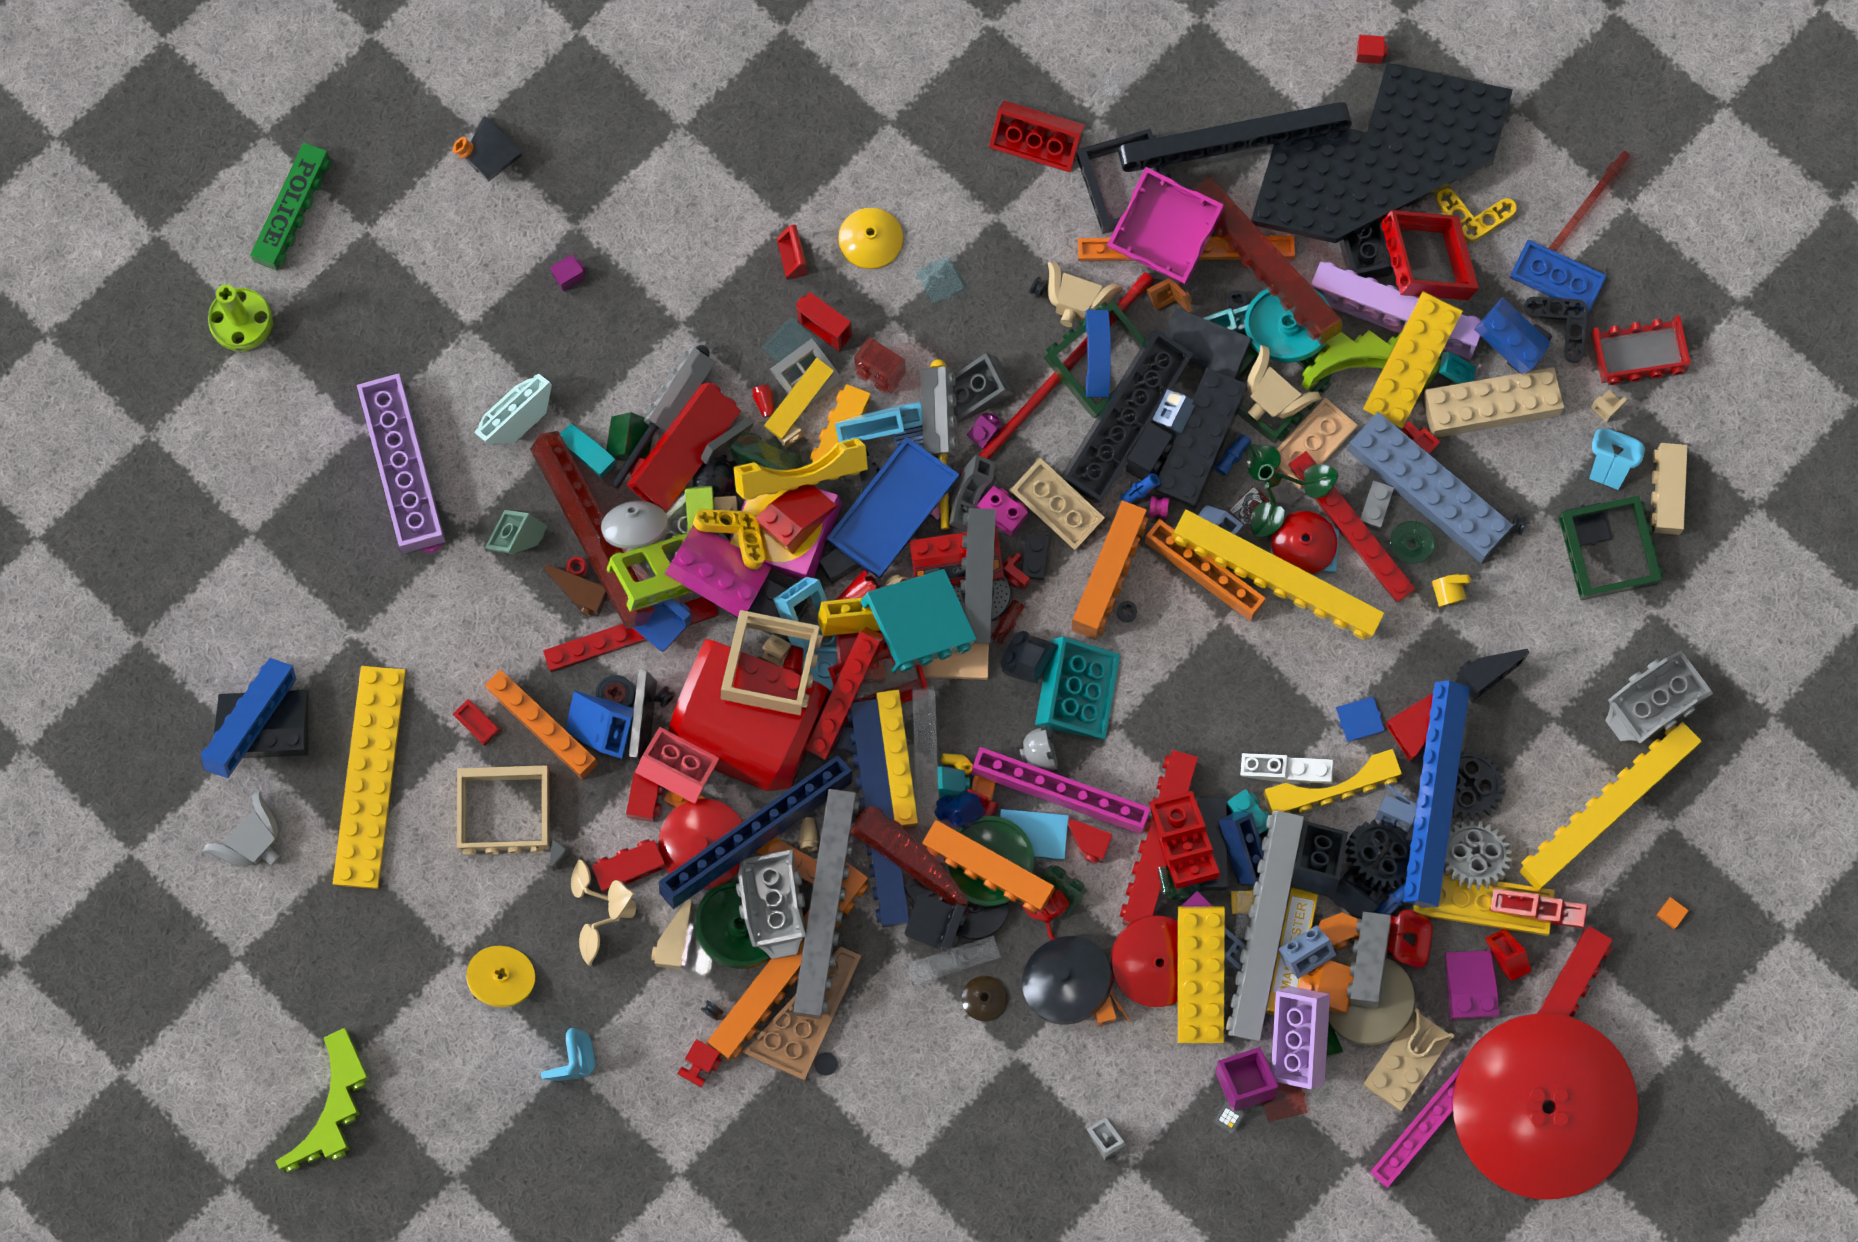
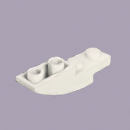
(1286, 769)

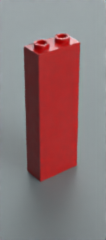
(680, 448)

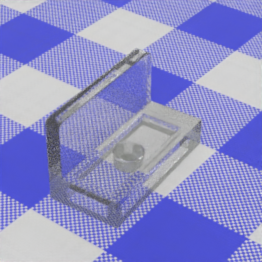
(1242, 918)
(694, 958)

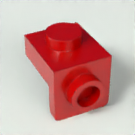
(1016, 577)

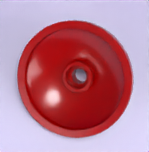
(1311, 555)

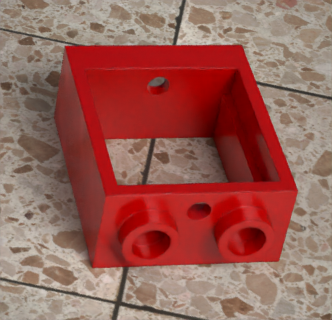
(823, 321)

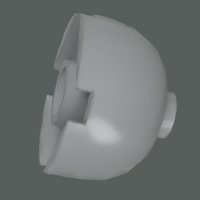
(1039, 750)

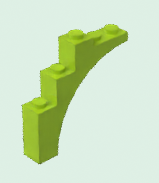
(1345, 353)
(340, 1108)

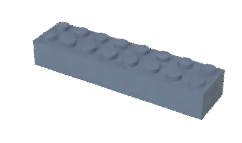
(1429, 487)

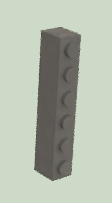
(978, 570)

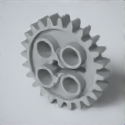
(1476, 855)

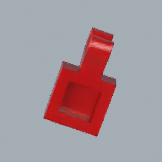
(1422, 438)

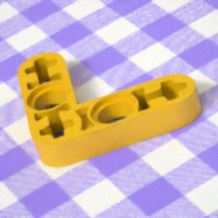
(1475, 222)
(738, 525)

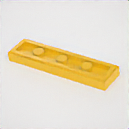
(798, 398)

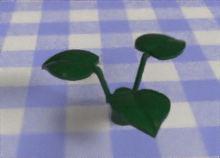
(1262, 466)

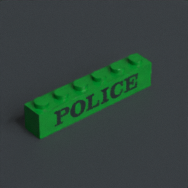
(290, 207)

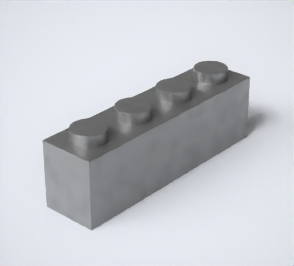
(1370, 960)

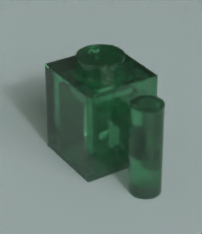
(1168, 887)

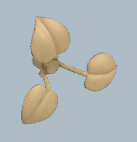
(619, 907)

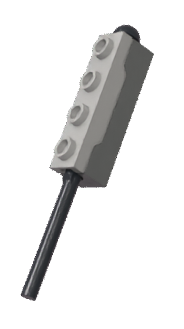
(671, 400)

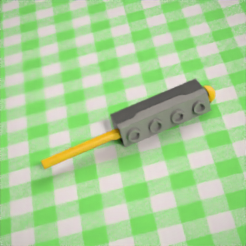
(939, 419)

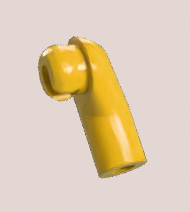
(958, 761)

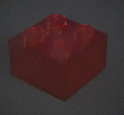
(879, 365)

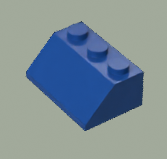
(1513, 336)

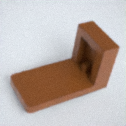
(1168, 292)

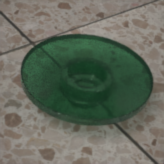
(1415, 532)

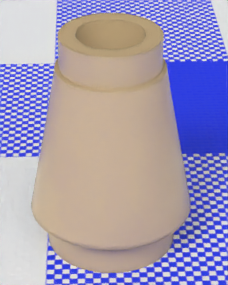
(808, 835)

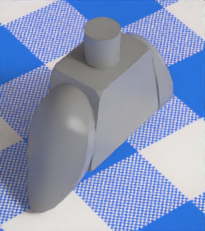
(251, 839)

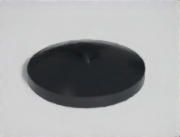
(1067, 980)

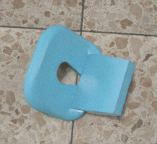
(1610, 467)
(581, 1040)

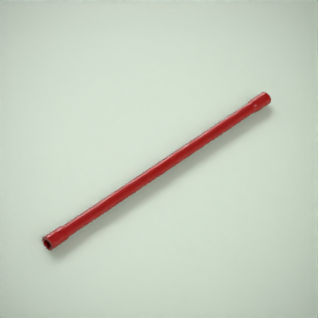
(1137, 289)

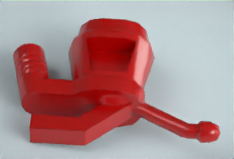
(1056, 906)

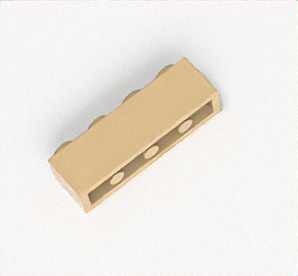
(1669, 488)

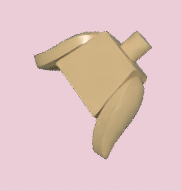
(1076, 295)
(1273, 392)

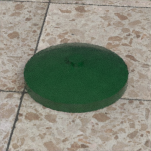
(1005, 840)
(724, 932)

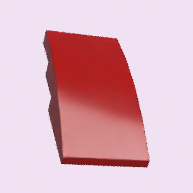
(1184, 839)

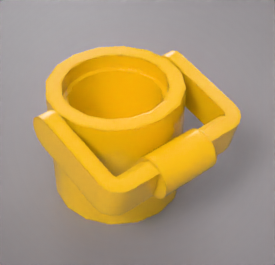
(1450, 589)

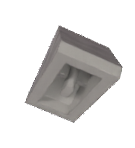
(1106, 1138)

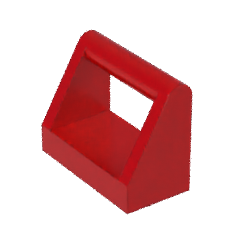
(792, 253)

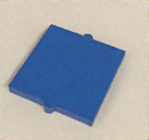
(1360, 719)

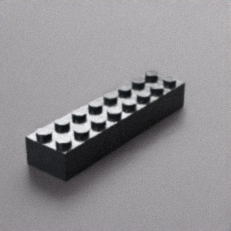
(1126, 416)

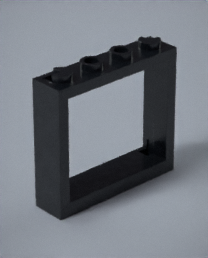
(1085, 154)

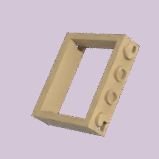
(778, 626)
(494, 774)

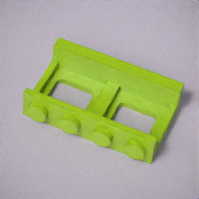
(654, 589)

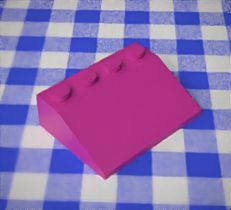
(716, 571)

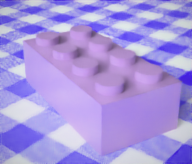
(1300, 1037)

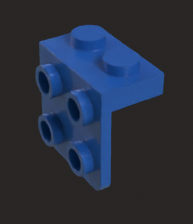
(665, 624)

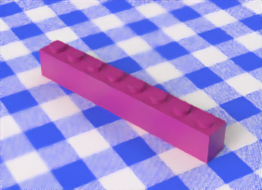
(1060, 790)

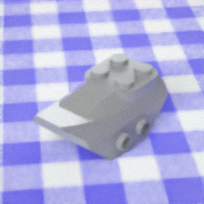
(1656, 698)
(772, 903)

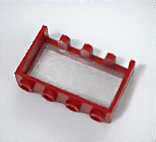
(1641, 351)
(882, 679)

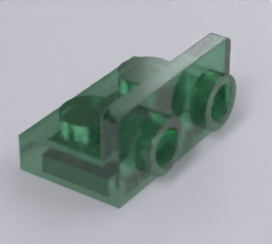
(1071, 888)

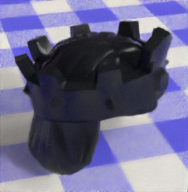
(718, 474)

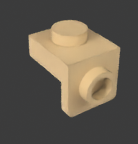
(776, 650)

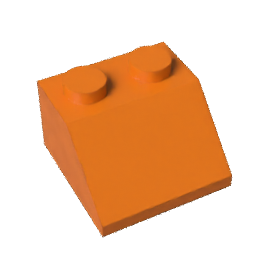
(1330, 979)

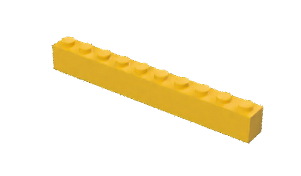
(1277, 575)
(1611, 805)

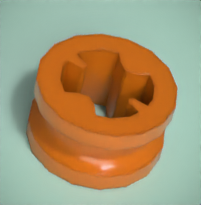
(463, 147)

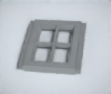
(795, 359)

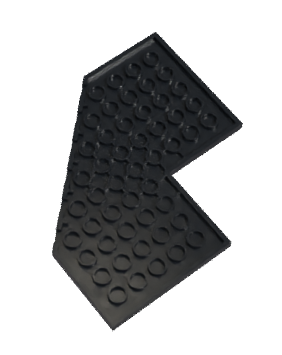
(1418, 142)

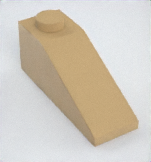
(672, 942)

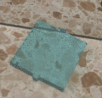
(939, 280)

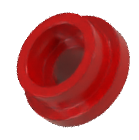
(577, 561)

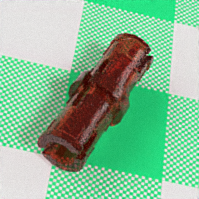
(1007, 621)

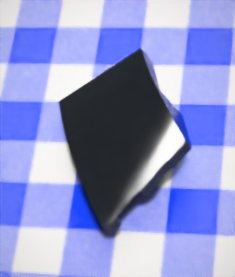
(491, 150)

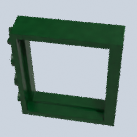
(1063, 373)
(1282, 431)
(1575, 555)

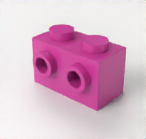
(1009, 514)

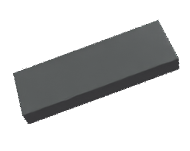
(725, 441)

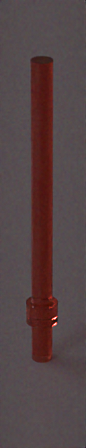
(1612, 171)

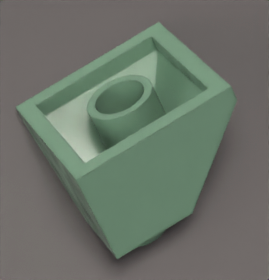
(516, 533)

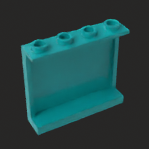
(920, 620)

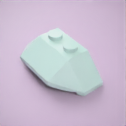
(516, 412)

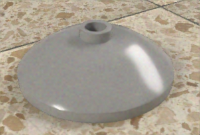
(634, 524)

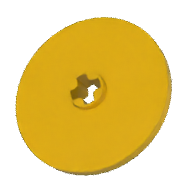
(505, 992)

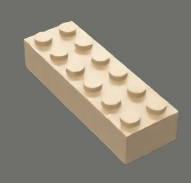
(1493, 402)

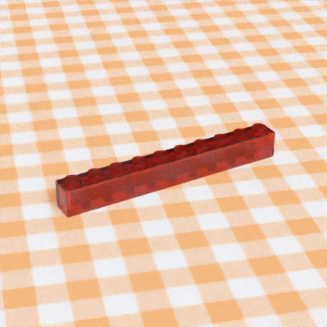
(1272, 267)
(585, 520)

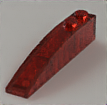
(906, 852)

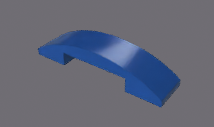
(1098, 353)

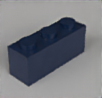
(1243, 845)

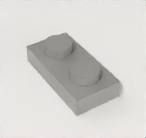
(1376, 504)

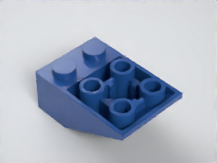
(600, 723)

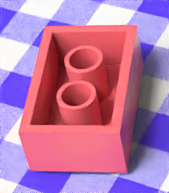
(677, 765)

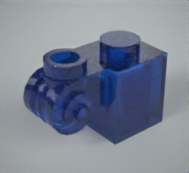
(961, 810)

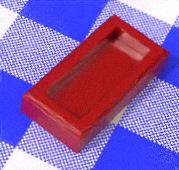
(476, 722)

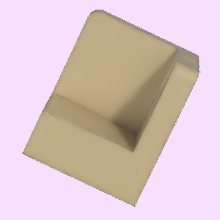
(1608, 405)

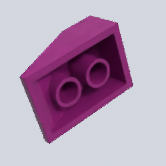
(1471, 986)

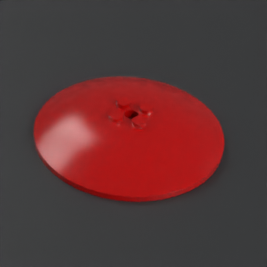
(1502, 1098)

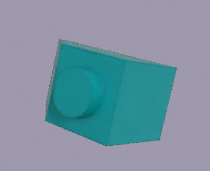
(951, 782)

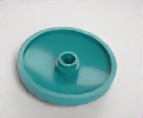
(1277, 329)

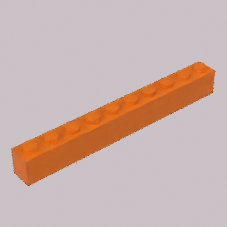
(771, 984)

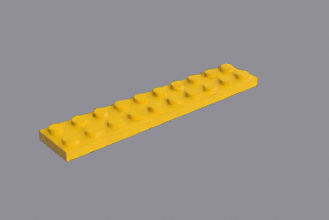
(369, 777)

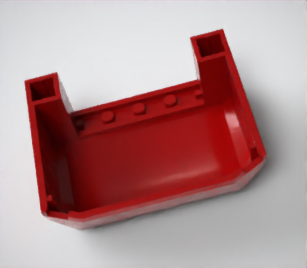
(750, 741)

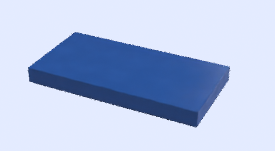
(1557, 275)

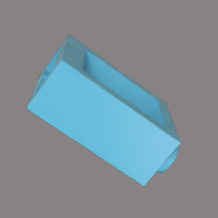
(791, 597)

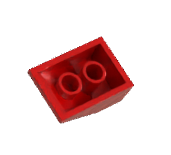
(795, 516)

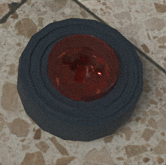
(619, 685)

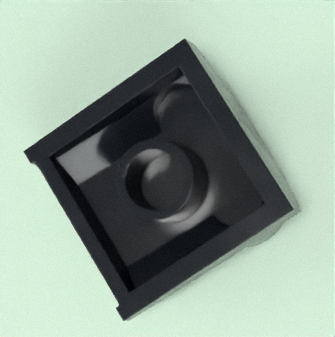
(1027, 657)

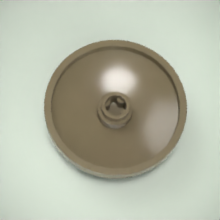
(1379, 1025)

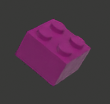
(1246, 1079)

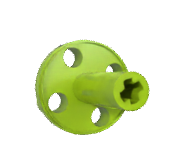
(239, 318)

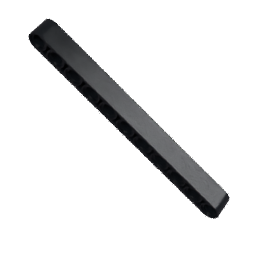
(1234, 137)

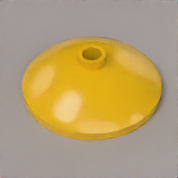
(873, 250)

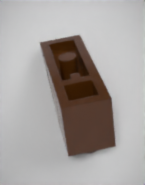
(583, 593)

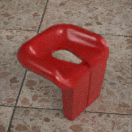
(1410, 922)

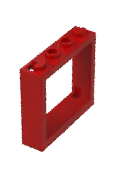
(1456, 247)

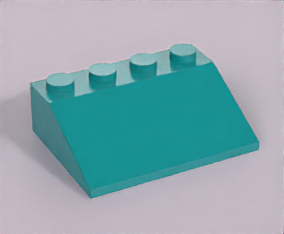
(1078, 689)

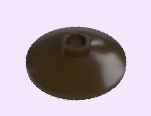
(983, 1010)

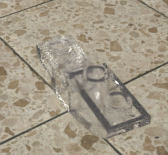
(953, 961)

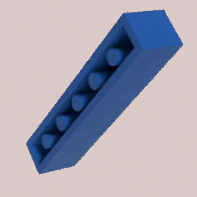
(248, 718)

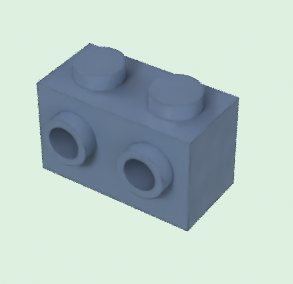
(1307, 952)

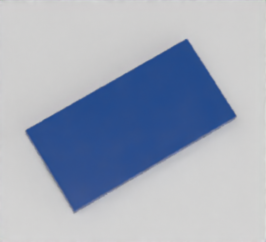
(893, 507)

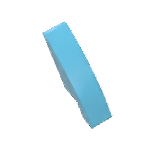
(880, 422)

